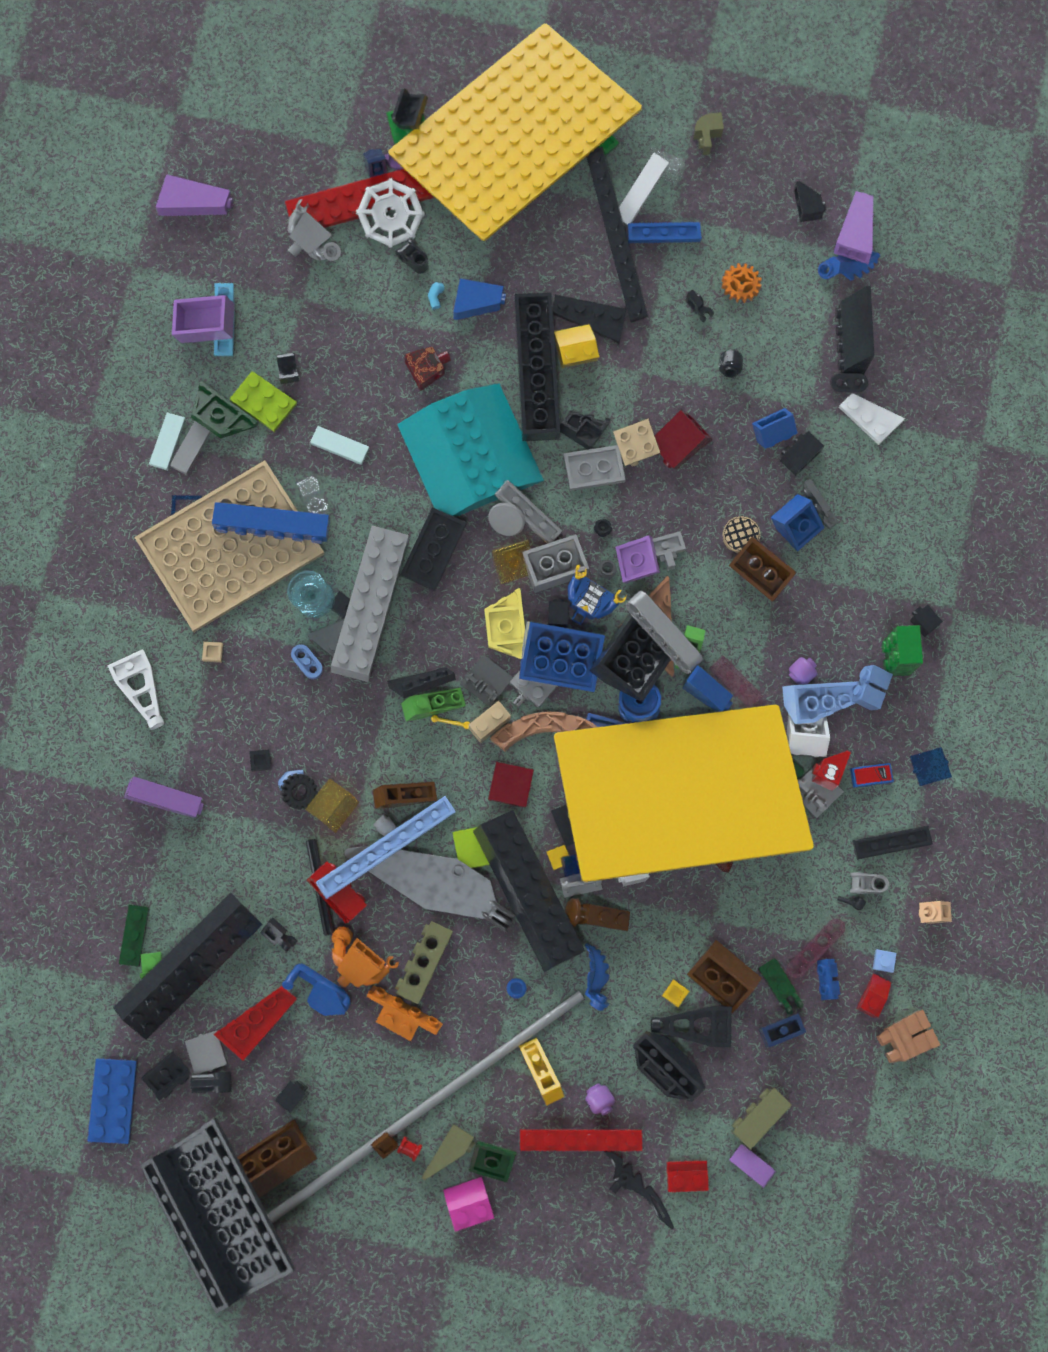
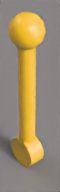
(435, 718)

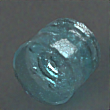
(310, 584)

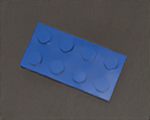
(112, 1101)

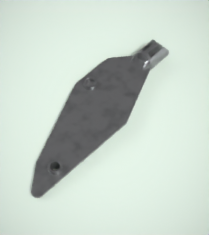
(439, 884)

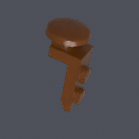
(596, 915)

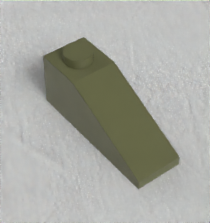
(452, 1148)

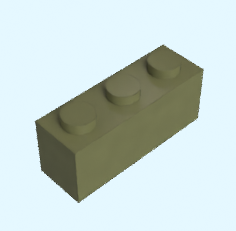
(760, 1117)

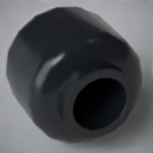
(731, 363)

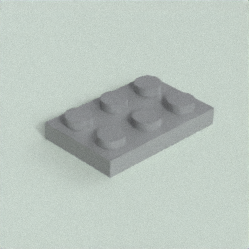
(594, 467)

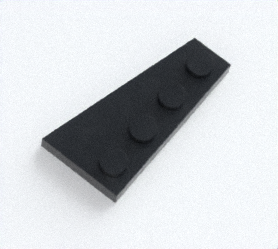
(602, 318)

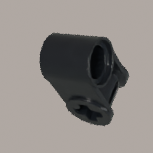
(411, 254)

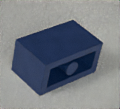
(782, 1030)

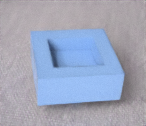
(884, 961)

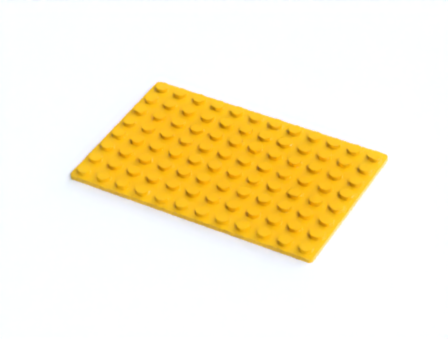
(514, 131)
(681, 792)

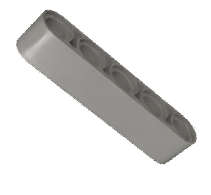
(664, 632)

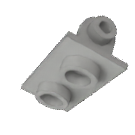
(575, 886)

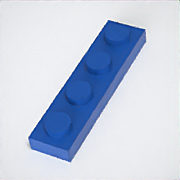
(664, 232)

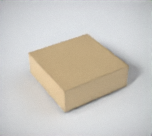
(212, 652)

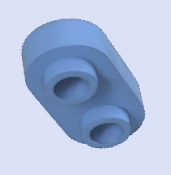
(307, 662)

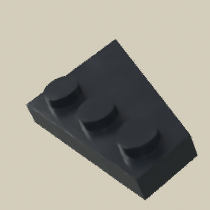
(421, 682)

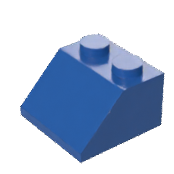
(798, 521)

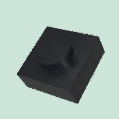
(260, 760)

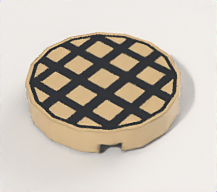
(738, 532)

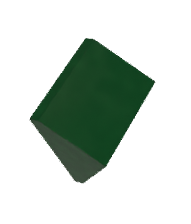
(492, 1161)

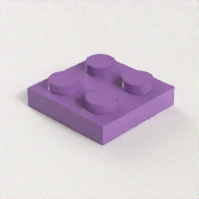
(637, 559)

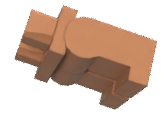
(901, 1037)

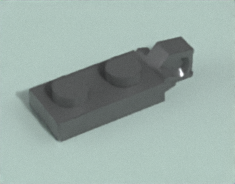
(820, 504)

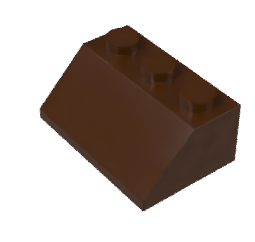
(762, 569)
(724, 976)

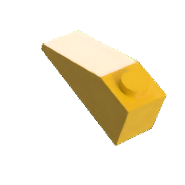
(541, 1071)

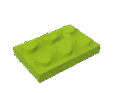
(263, 401)

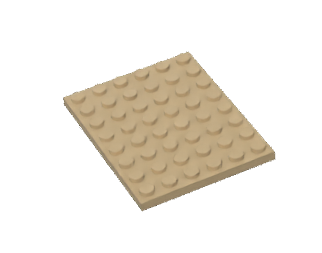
(217, 570)

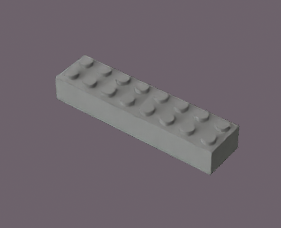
(369, 604)

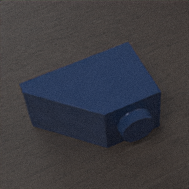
(375, 162)

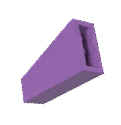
(192, 198)
(857, 231)
(163, 797)

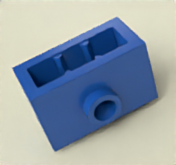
(775, 428)

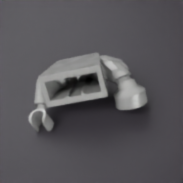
(309, 236)

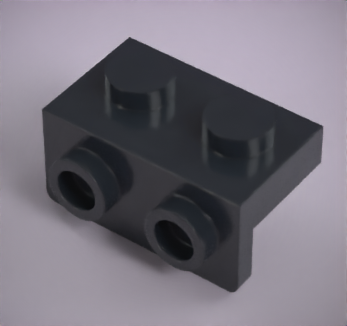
(409, 110)
(166, 1076)

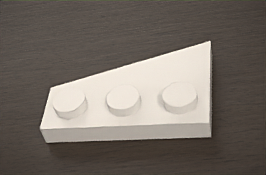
(871, 418)

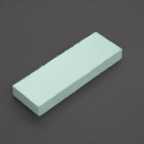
(167, 441)
(339, 445)

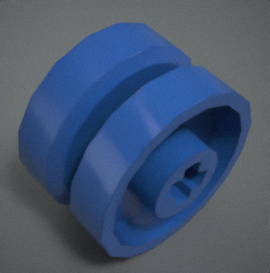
(634, 711)

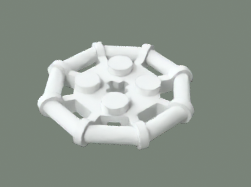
(388, 223)

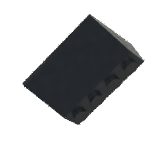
(855, 332)
(631, 660)

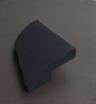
(583, 428)

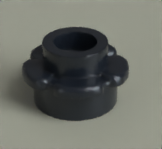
(602, 523)

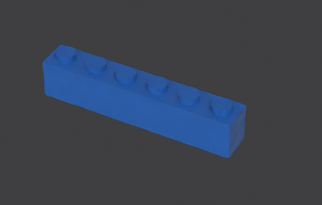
(270, 522)

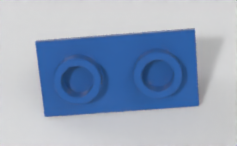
(826, 970)

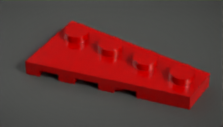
(251, 1027)

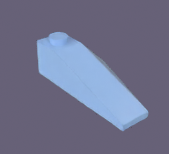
(815, 701)

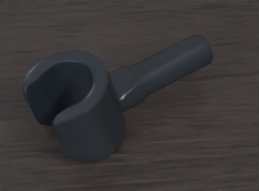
(858, 904)

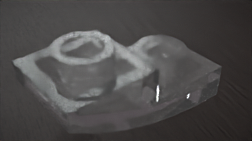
(312, 496)

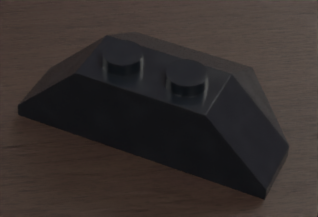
(668, 1067)

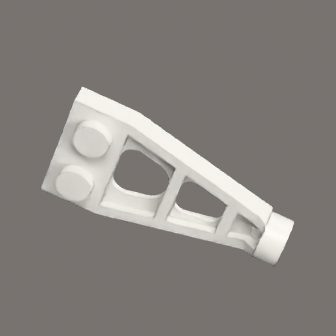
(129, 667)

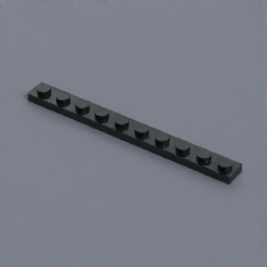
(617, 235)

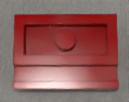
(687, 1176)

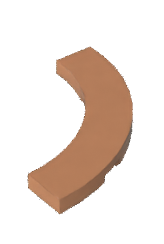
(538, 723)

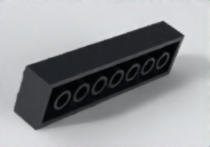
(537, 367)
(528, 890)
(187, 966)

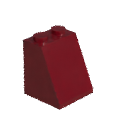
(681, 439)

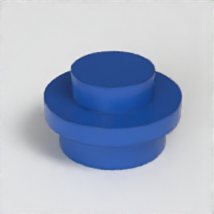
(516, 988)

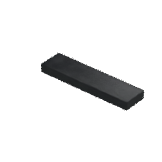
(892, 842)

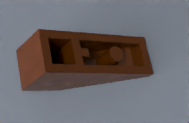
(404, 794)

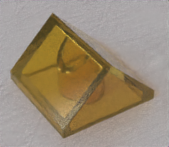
(510, 561)
(332, 805)

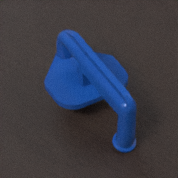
(325, 995)

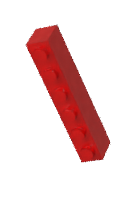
(580, 1140)

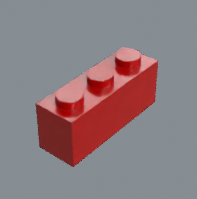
(344, 902)

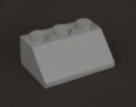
(554, 563)

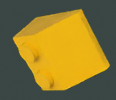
(576, 346)

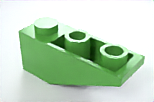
(432, 704)

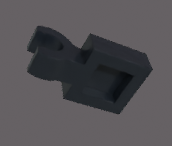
(696, 303)
(275, 934)

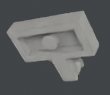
(667, 547)

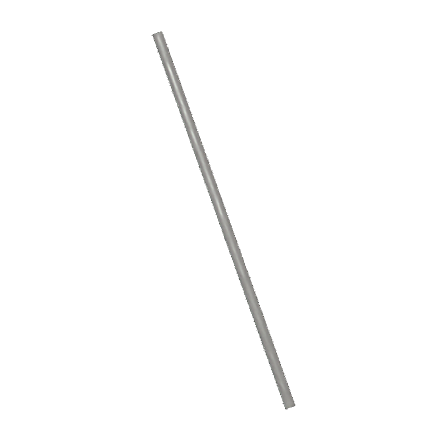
(427, 1105)

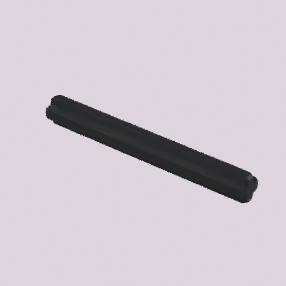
(324, 909)

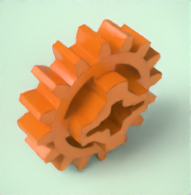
(736, 290)

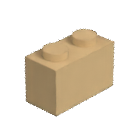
(489, 722)

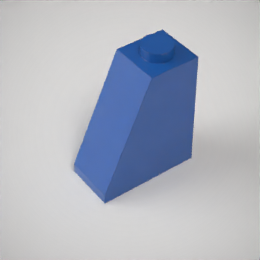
(477, 299)
(708, 690)

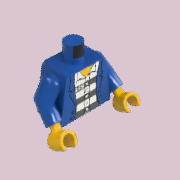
(589, 598)

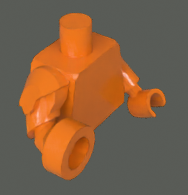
(360, 963)

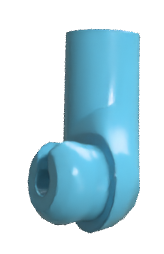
(433, 293)

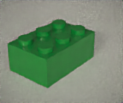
(903, 650)

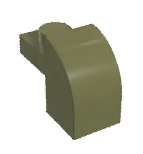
(708, 127)

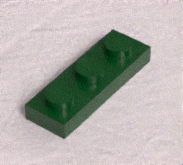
(134, 935)

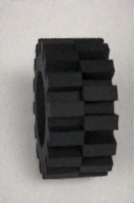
(287, 791)

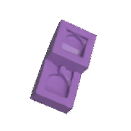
(752, 1165)

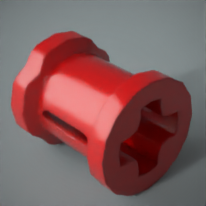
(409, 1148)

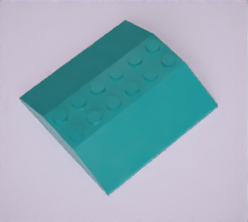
(468, 449)

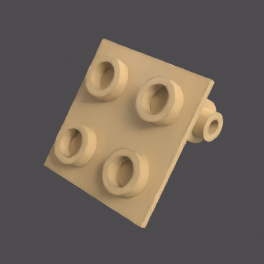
(636, 442)

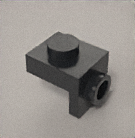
(287, 368)

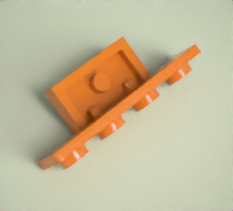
(400, 1016)

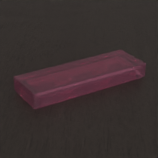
(736, 682)

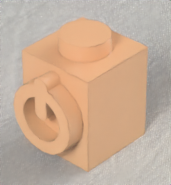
(935, 912)

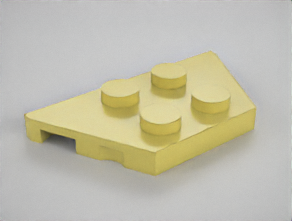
(506, 625)

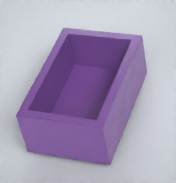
(203, 319)

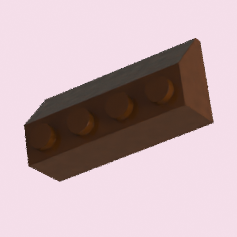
(277, 1158)

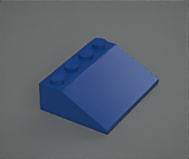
(560, 656)

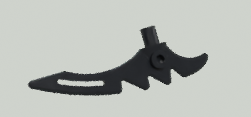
(624, 1178)

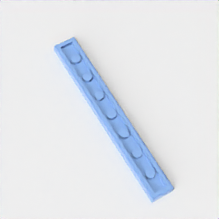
(385, 847)

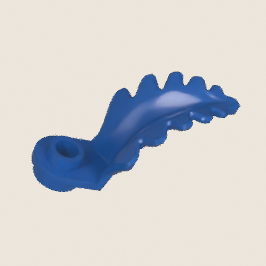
(846, 266)
(596, 978)

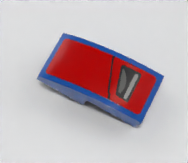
(871, 775)

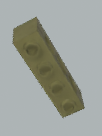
(442, 936)

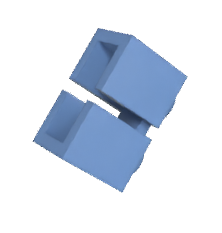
(868, 692)

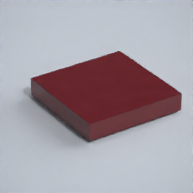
(510, 784)

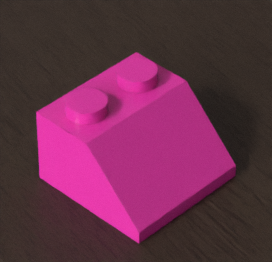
(468, 1204)

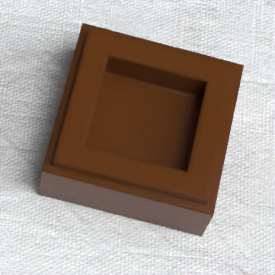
(384, 1145)

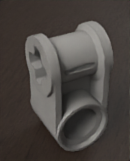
(864, 883)

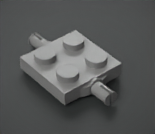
(531, 691)

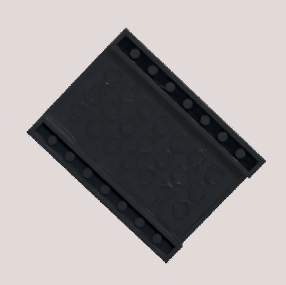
(217, 1216)

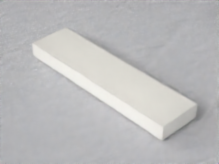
(642, 188)

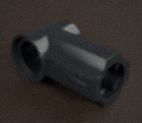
(217, 1082)

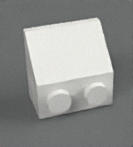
(808, 737)

